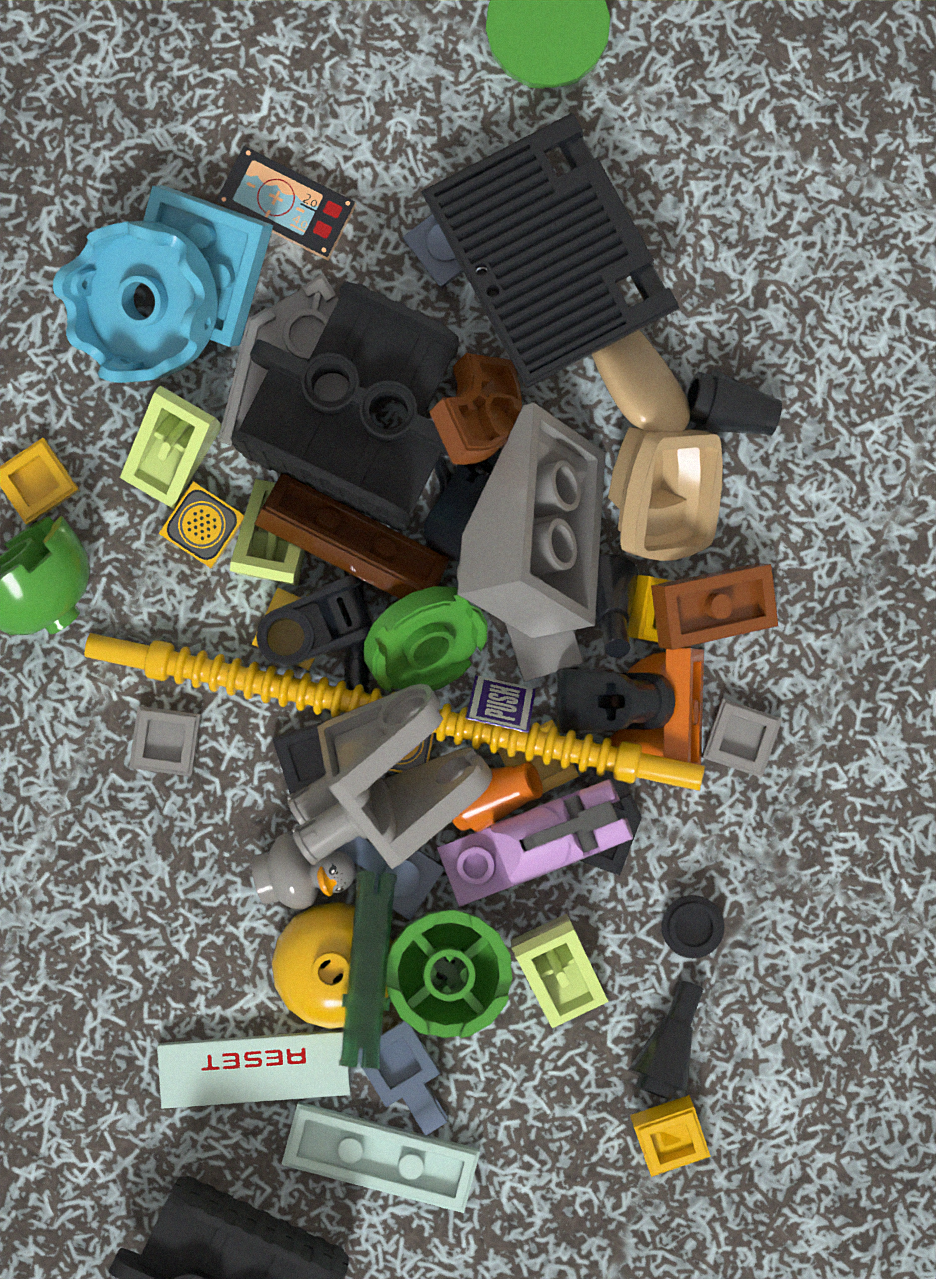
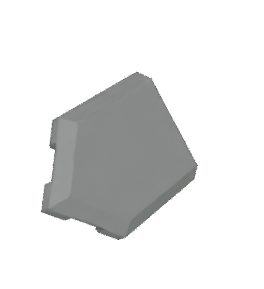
(293, 327)

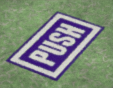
(501, 703)

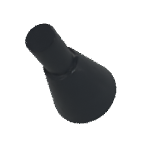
(614, 601)
(666, 1055)

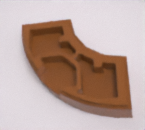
(483, 410)

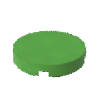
(547, 39)
(425, 639)

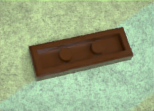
(349, 539)

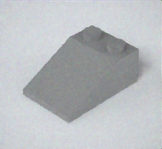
(537, 530)

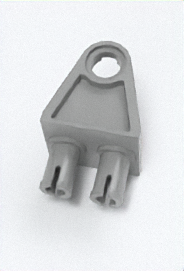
(394, 811)

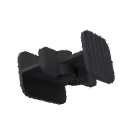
(335, 444)
(223, 1238)

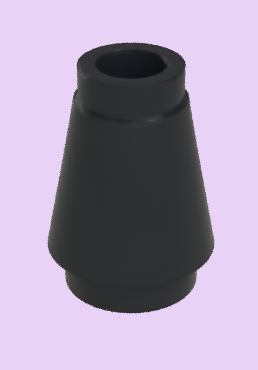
(731, 406)

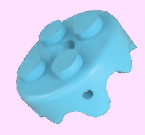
(101, 306)

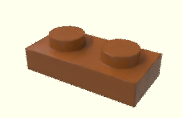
(714, 606)

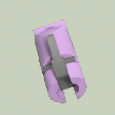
(534, 843)

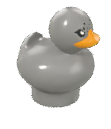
(293, 880)

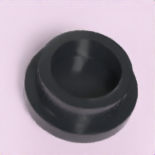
(692, 926)

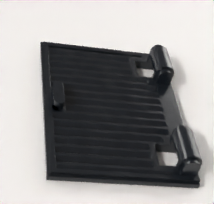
(548, 251)

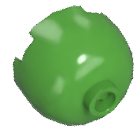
(42, 578)
(474, 984)

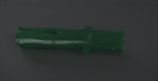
(368, 970)

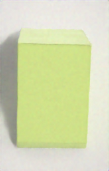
(169, 447)
(261, 552)
(558, 971)

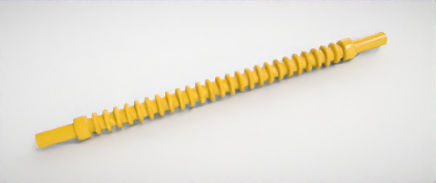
(161, 660)

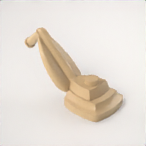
(664, 474)

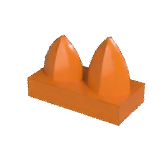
(683, 733)

